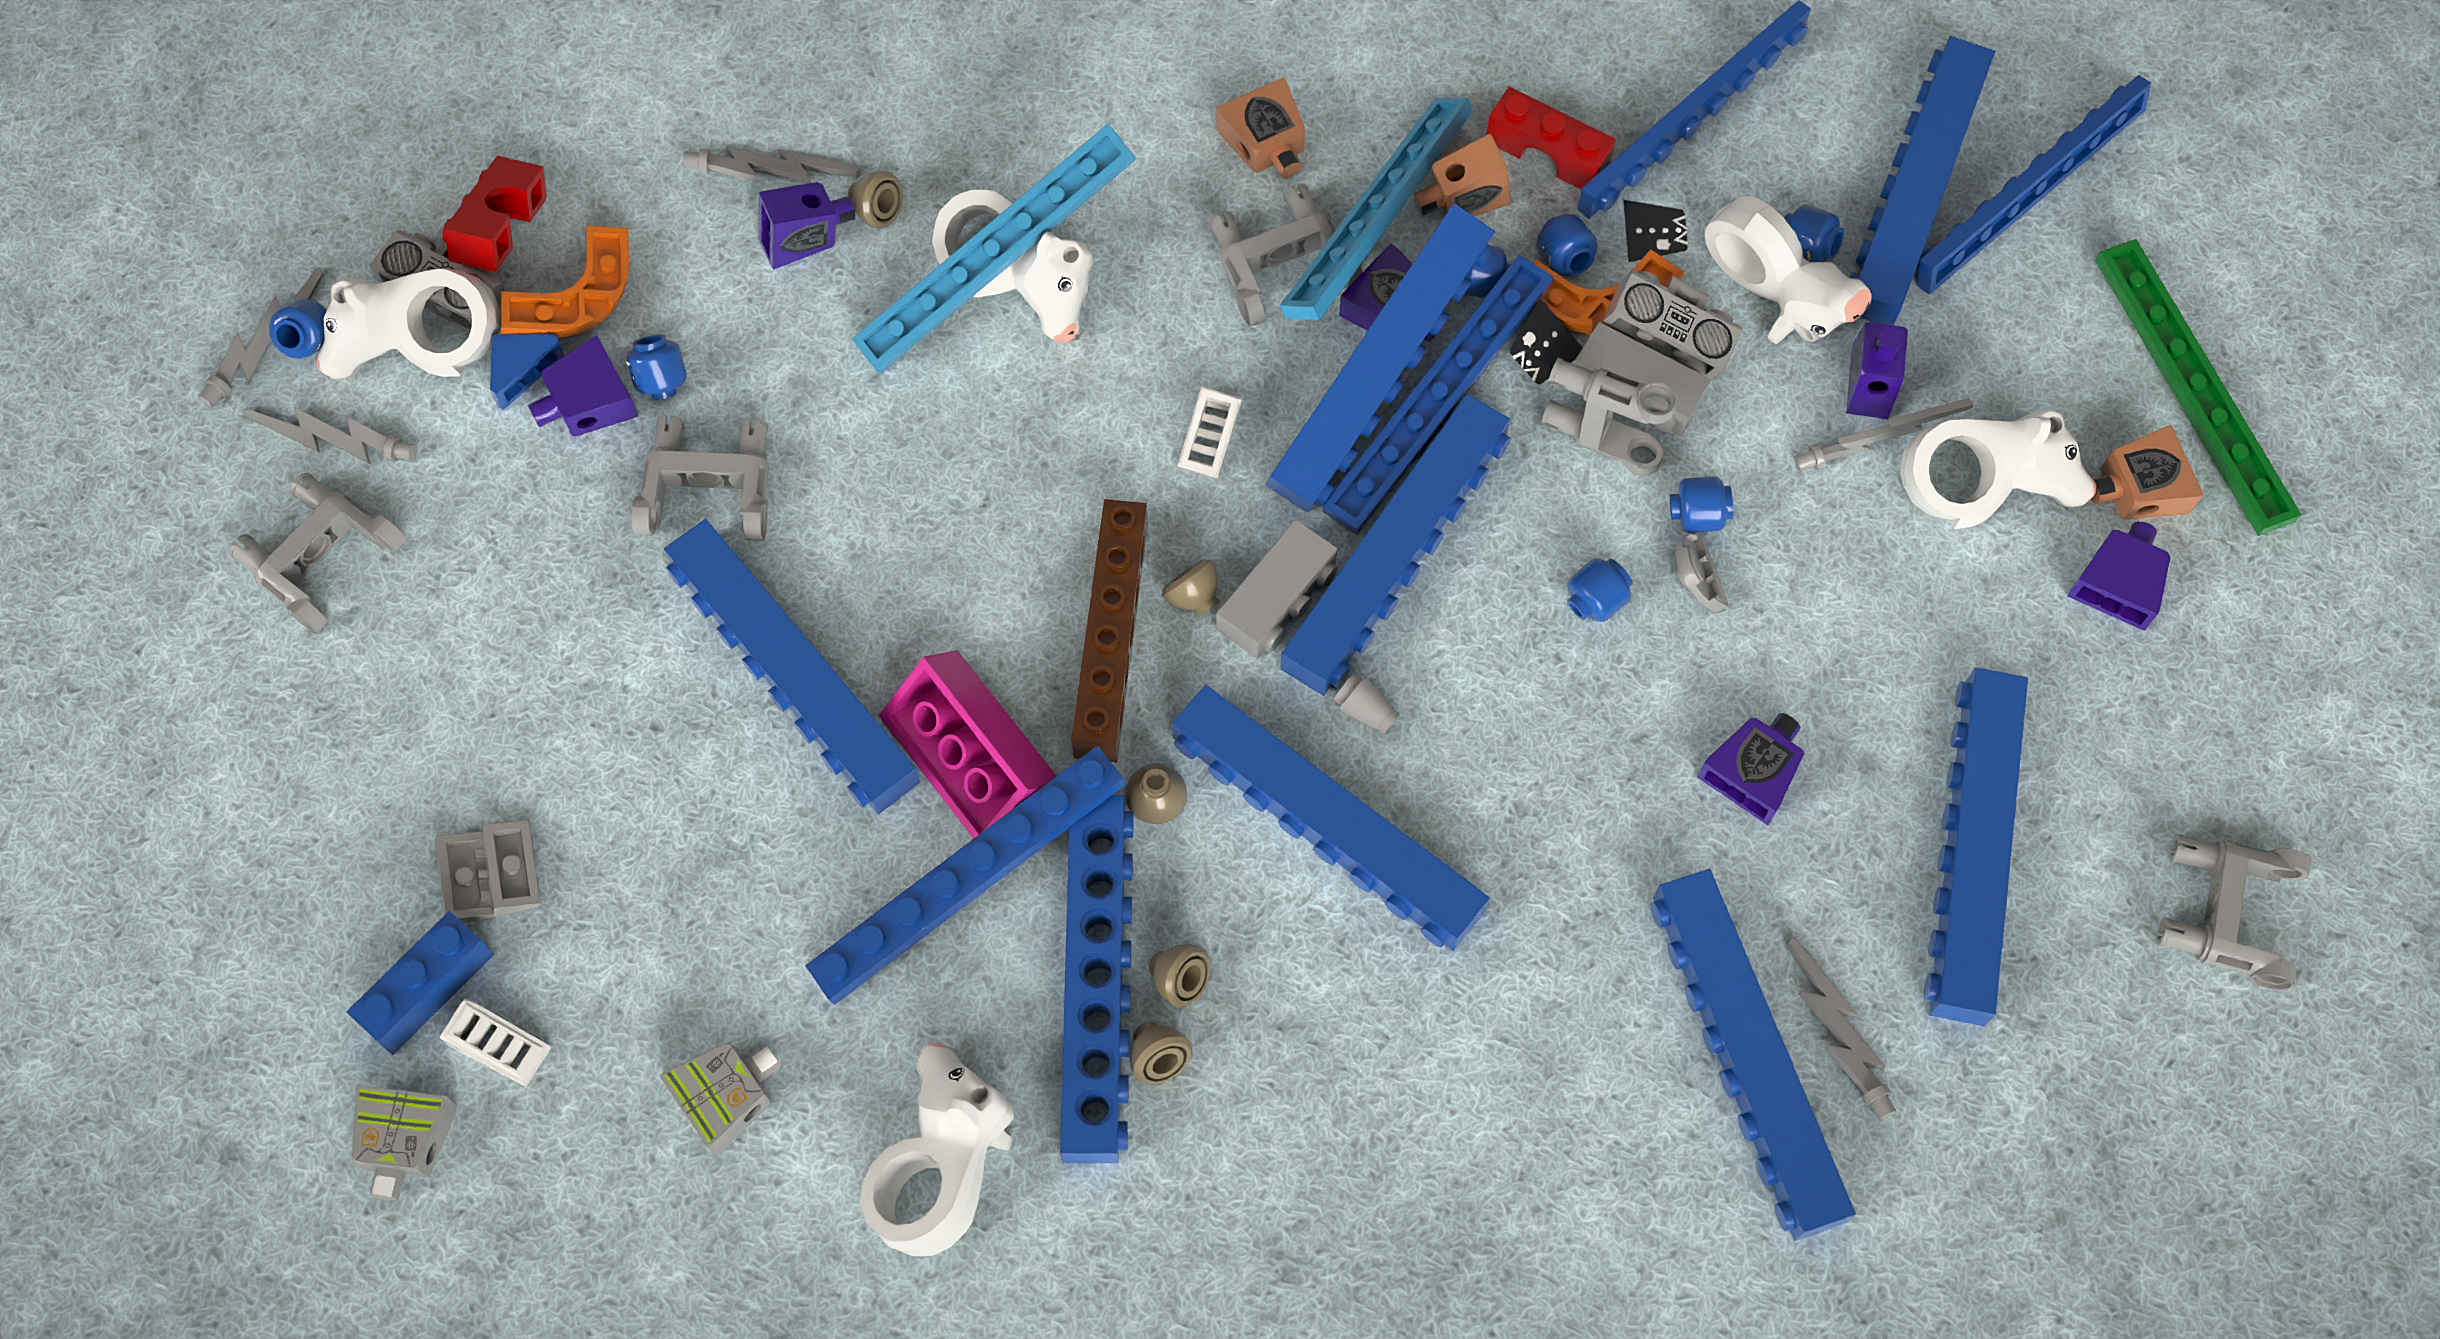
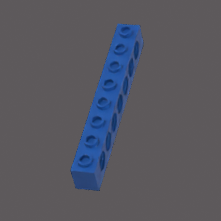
(1080, 1138)

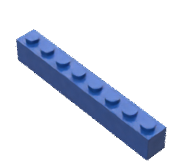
(1921, 177)
(1380, 358)
(1395, 545)
(792, 667)
(1329, 818)
(1977, 847)
(1752, 1056)

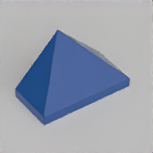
(518, 363)

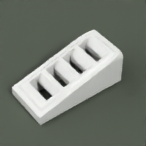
(1219, 401)
(463, 1021)

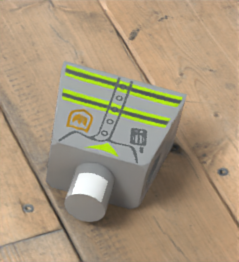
(721, 1092)
(398, 1135)

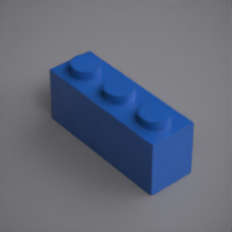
(420, 983)

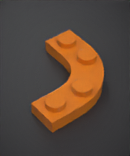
(584, 303)
(1584, 308)

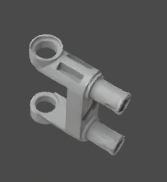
(1251, 255)
(1605, 394)
(671, 467)
(308, 543)
(2217, 940)

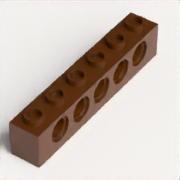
(1110, 629)

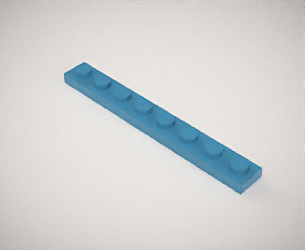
(1376, 209)
(994, 248)

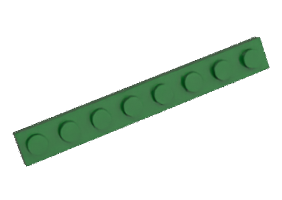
(2198, 388)

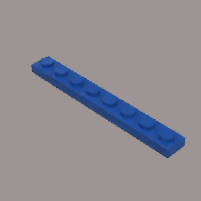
(1688, 115)
(2031, 186)
(1437, 394)
(965, 875)

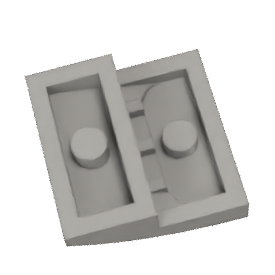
(488, 871)

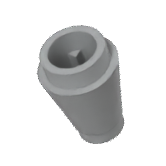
(1365, 703)

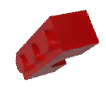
(1574, 146)
(481, 227)

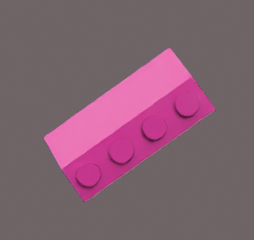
(964, 741)

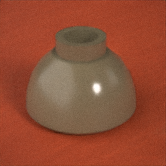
(877, 198)
(1194, 588)
(1156, 793)
(1180, 973)
(1158, 1053)

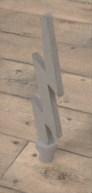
(743, 161)
(249, 359)
(310, 427)
(1859, 441)
(1856, 1054)

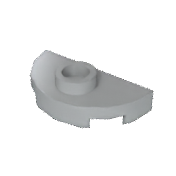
(1698, 571)

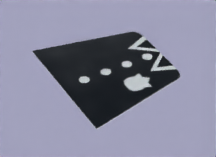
(1653, 229)
(1542, 342)

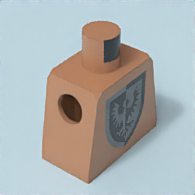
(1264, 128)
(1470, 178)
(2149, 478)

